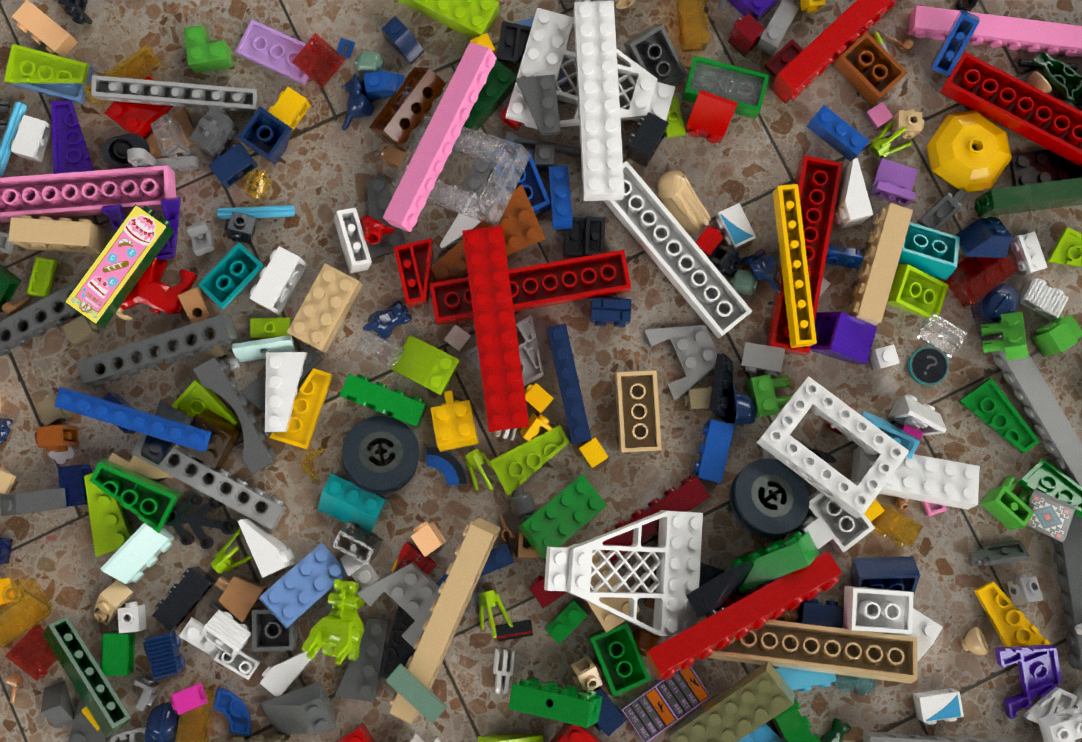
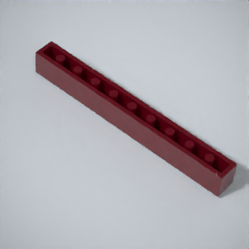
(679, 499)

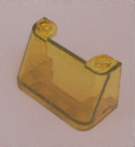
(25, 608)

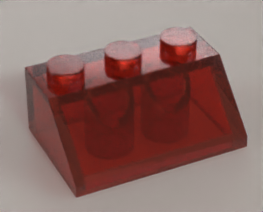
(978, 276)

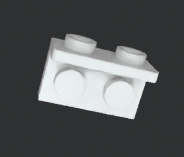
(1028, 253)

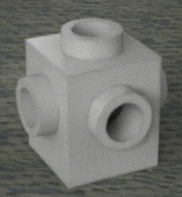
(1024, 590)

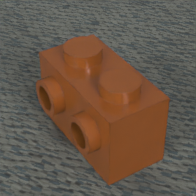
(57, 437)

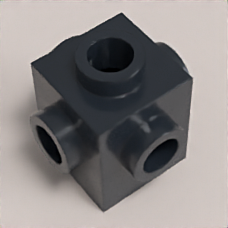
(240, 228)
(725, 260)

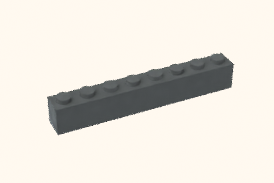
(1069, 576)

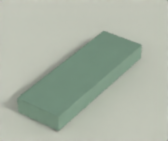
(416, 693)

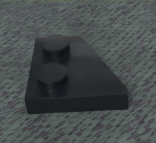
(512, 42)

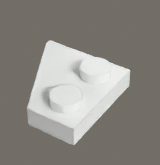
(1052, 702)

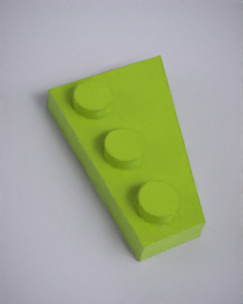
(1067, 249)
(199, 399)

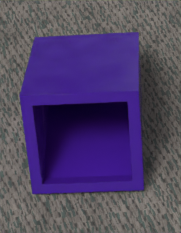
(843, 337)

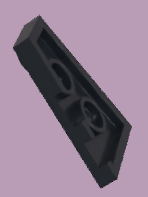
(722, 391)
(155, 448)

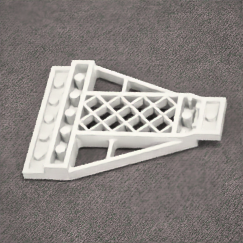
(545, 56)
(675, 565)

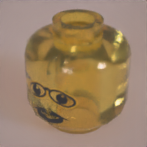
(257, 184)

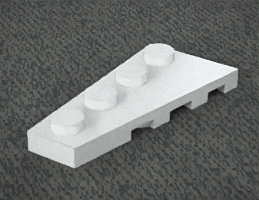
(282, 381)

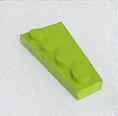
(39, 67)
(522, 461)
(107, 520)

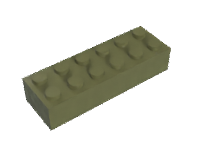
(737, 709)

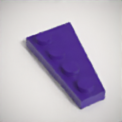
(68, 141)

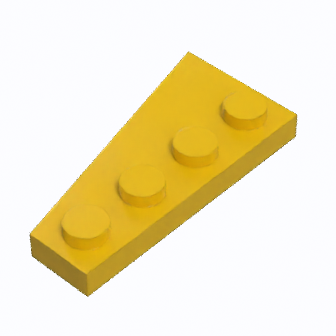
(306, 410)

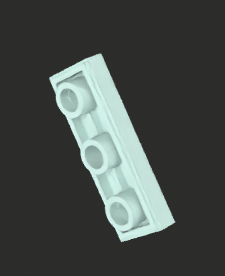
(257, 349)

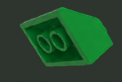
(618, 659)

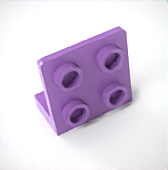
(894, 182)

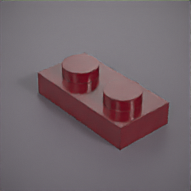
(783, 58)

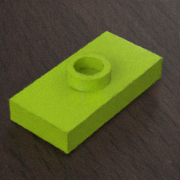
(675, 120)
(42, 277)
(269, 327)

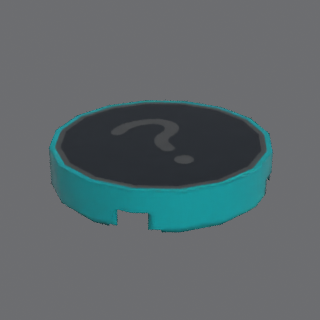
(928, 366)

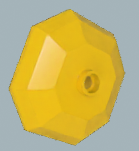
(955, 159)

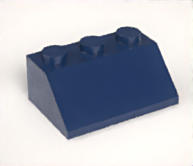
(885, 573)

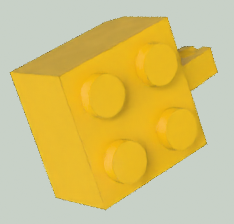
(454, 423)

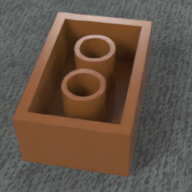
(870, 68)

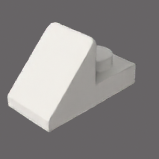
(362, 573)

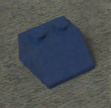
(266, 135)
(985, 238)

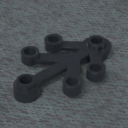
(196, 520)

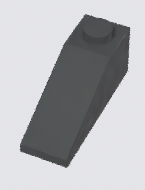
(33, 501)

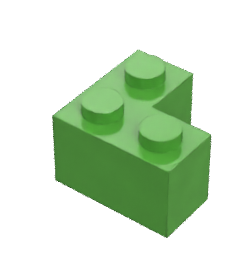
(203, 54)
(1057, 336)

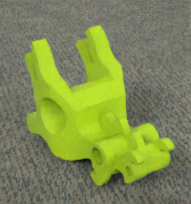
(341, 627)

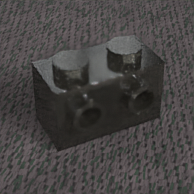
(358, 542)

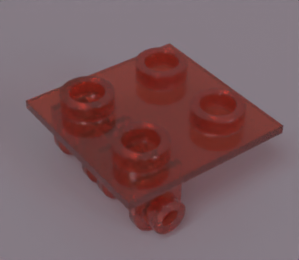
(318, 60)
(33, 654)

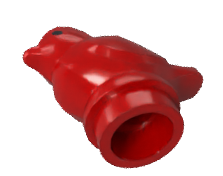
(374, 229)

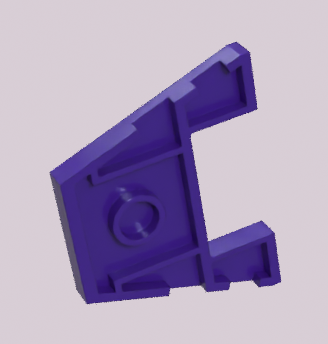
(171, 212)
(1037, 671)

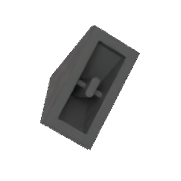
(57, 705)

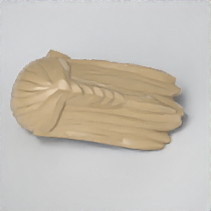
(682, 201)

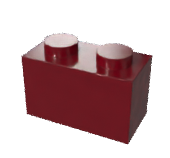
(745, 34)

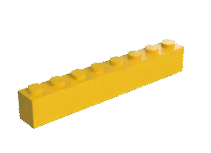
(794, 266)

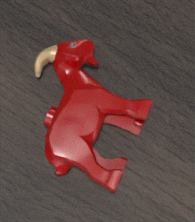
(156, 294)

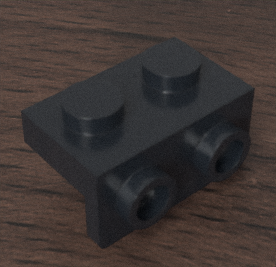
(76, 10)

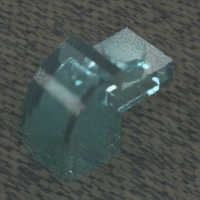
(861, 685)

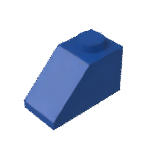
(382, 84)

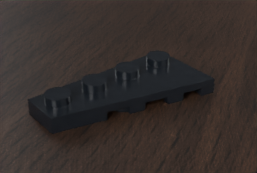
(398, 649)

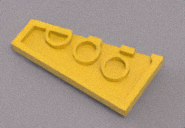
(1007, 619)

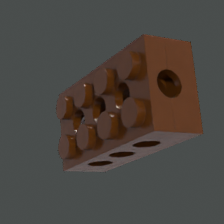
(408, 105)

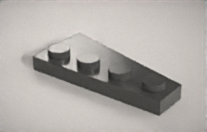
(379, 197)
(256, 390)
(362, 675)

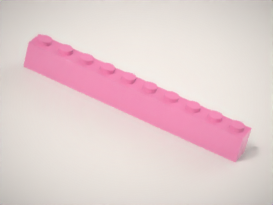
(1000, 31)
(440, 137)

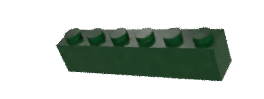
(86, 676)

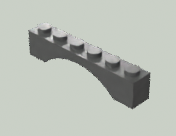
(255, 451)

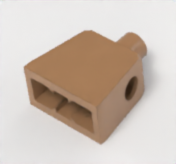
(193, 302)
(240, 595)

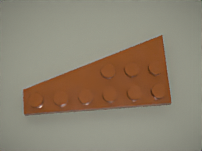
(519, 229)

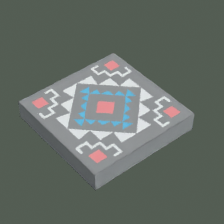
(1050, 515)

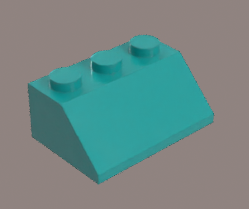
(930, 251)
(231, 275)
(349, 503)

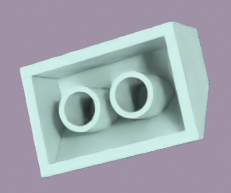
(138, 554)

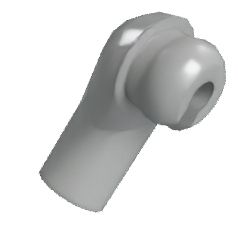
(232, 363)

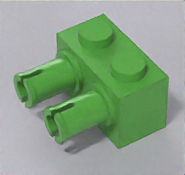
(1014, 336)
(762, 392)
(1006, 506)

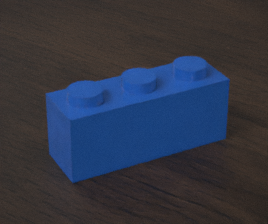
(955, 42)
(837, 133)
(560, 197)
(713, 450)

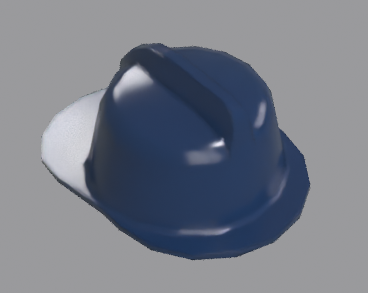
(999, 301)
(744, 409)
(162, 724)

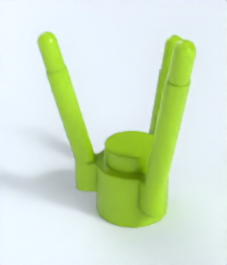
(880, 147)
(476, 459)
(223, 560)
(486, 601)

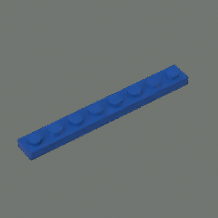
(133, 419)

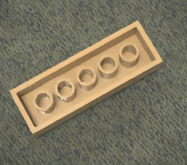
(879, 264)

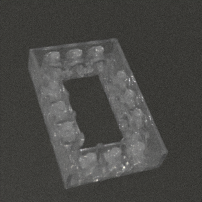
(509, 166)

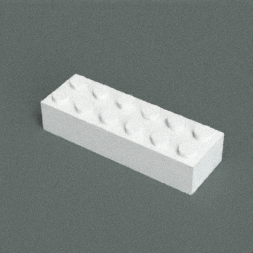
(926, 479)

